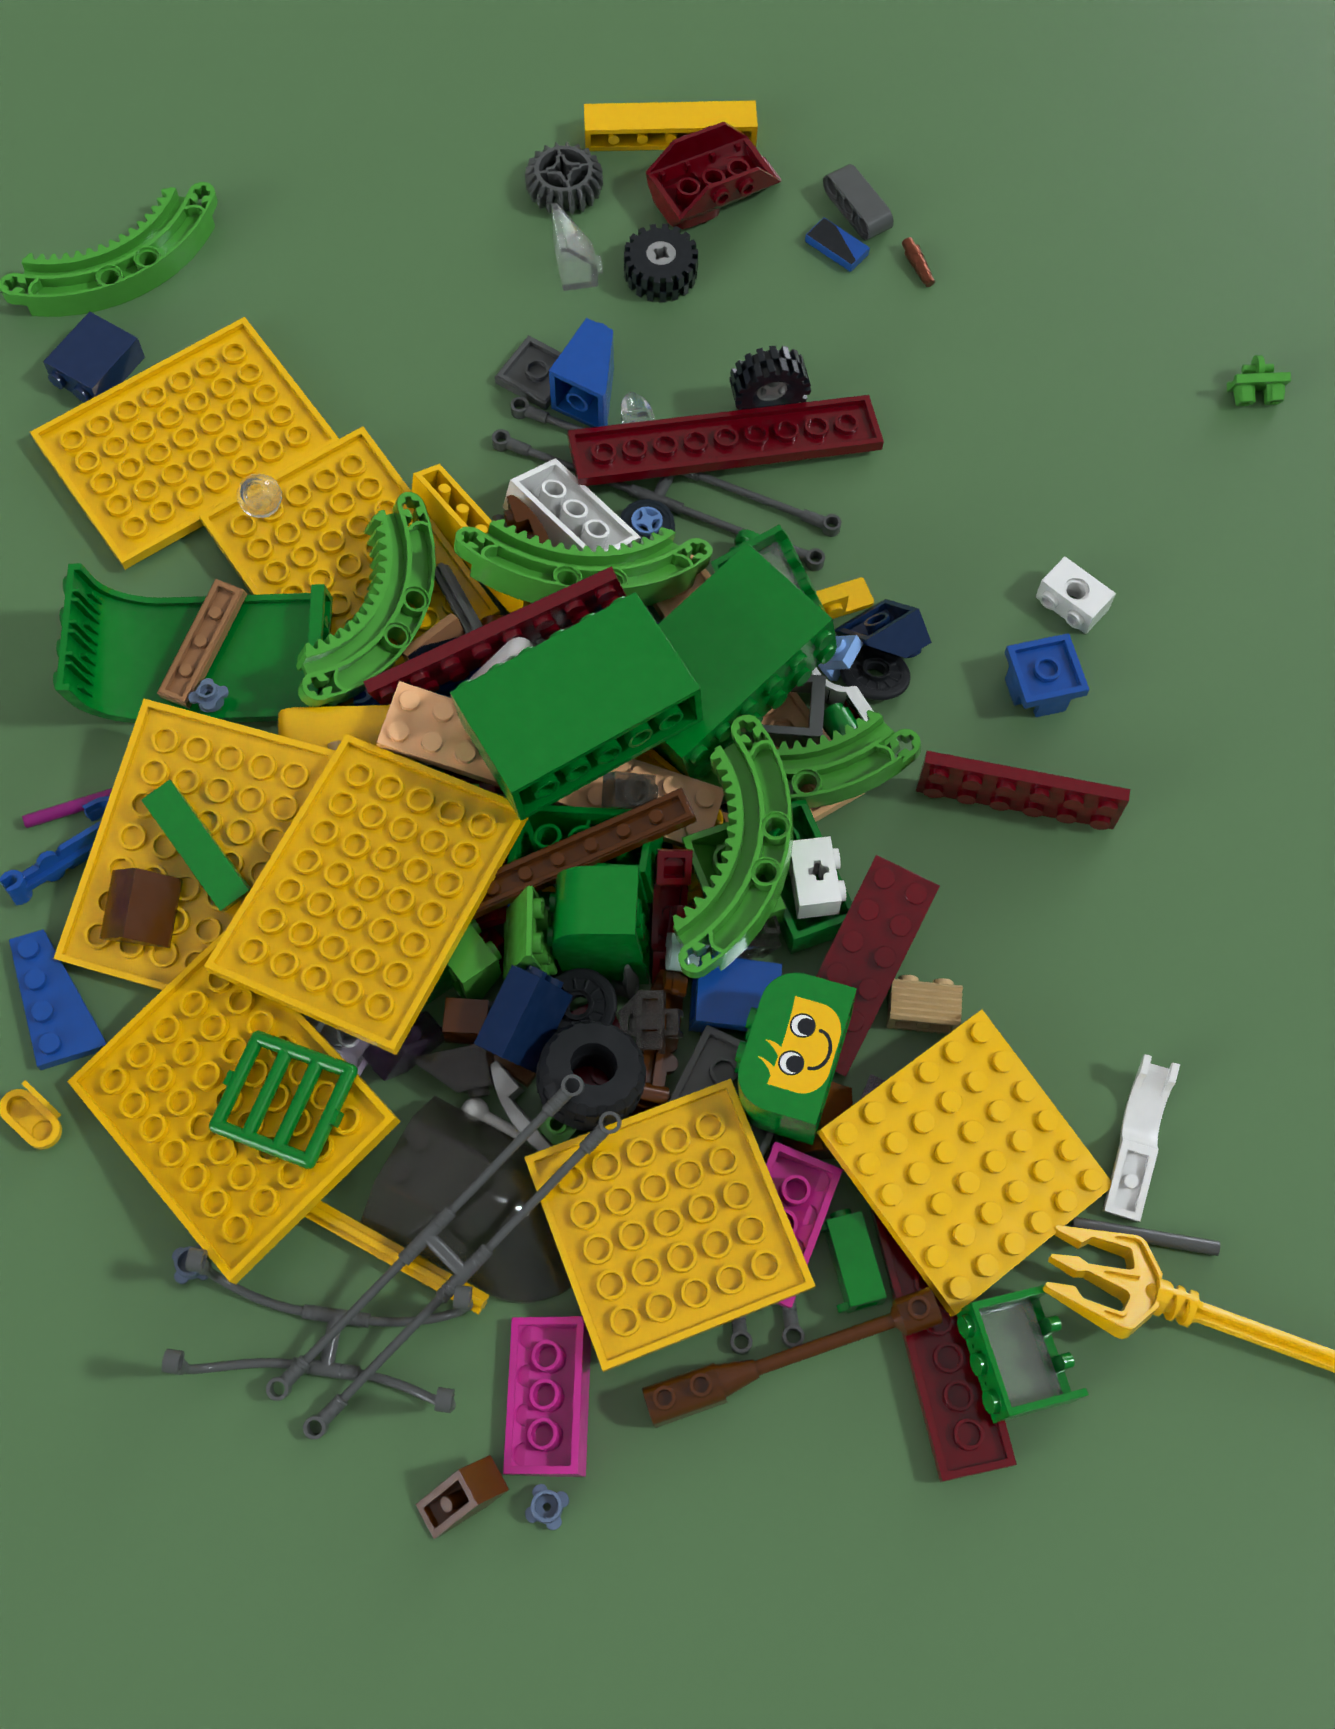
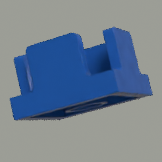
(1045, 674)

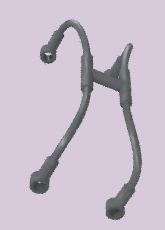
(196, 1261)

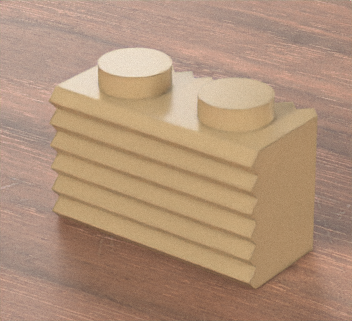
(924, 1005)

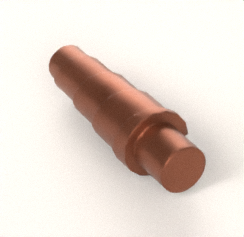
(916, 258)

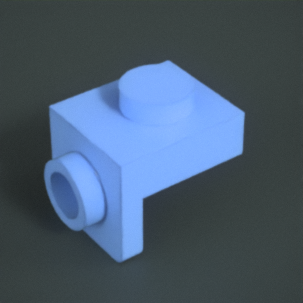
(845, 654)

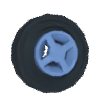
(648, 514)

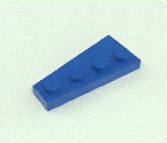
(54, 1009)

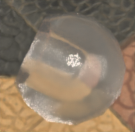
(259, 495)

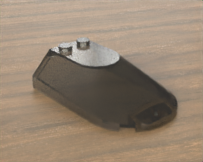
(432, 1167)

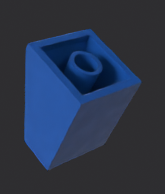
(584, 375)

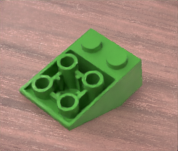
(527, 934)

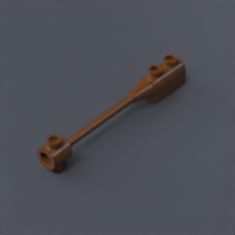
(713, 1383)

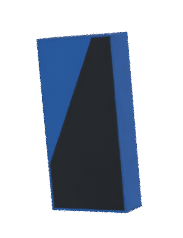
(837, 244)

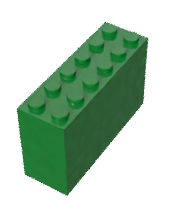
(747, 646)
(578, 705)

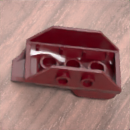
(707, 173)

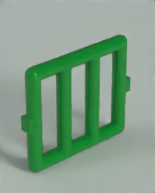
(279, 1146)

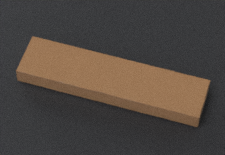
(202, 642)

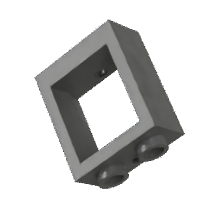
(816, 687)

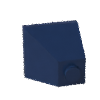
(890, 628)

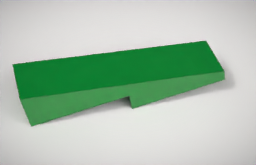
(196, 846)

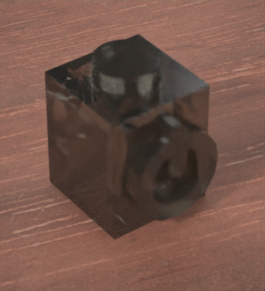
(628, 790)

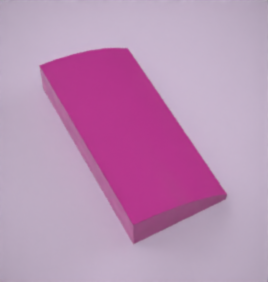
(805, 1192)
(548, 1397)

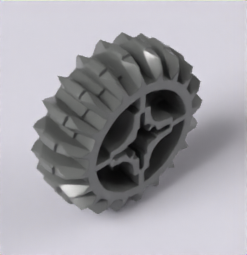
(564, 177)

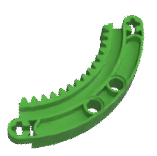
(125, 267)
(534, 570)
(400, 574)
(845, 764)
(737, 901)

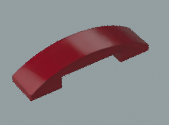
(671, 884)

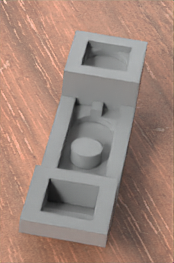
(508, 1090)

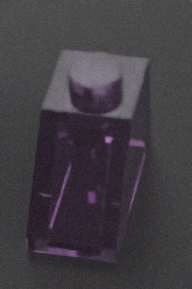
(421, 1040)

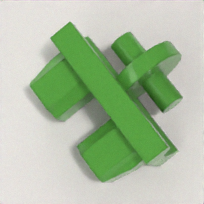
(1259, 377)

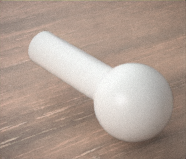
(480, 1110)

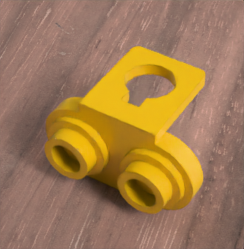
(31, 1117)

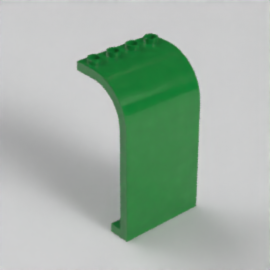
(123, 644)

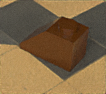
(462, 1496)

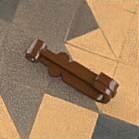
(659, 1064)

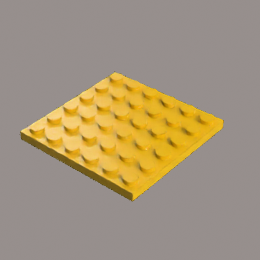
(965, 1161)
(670, 1226)

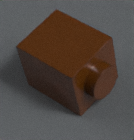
(464, 1019)

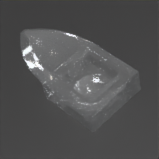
(635, 409)

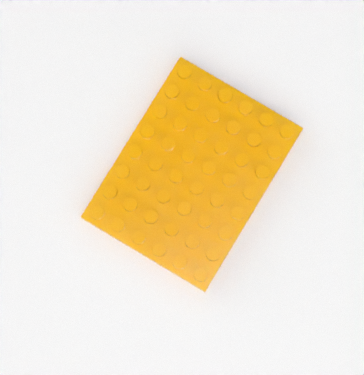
(181, 439)
(321, 533)
(242, 789)
(368, 893)
(163, 1083)

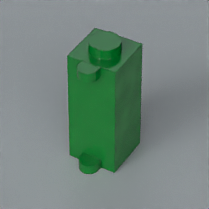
(853, 1261)

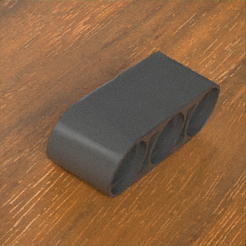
(858, 201)

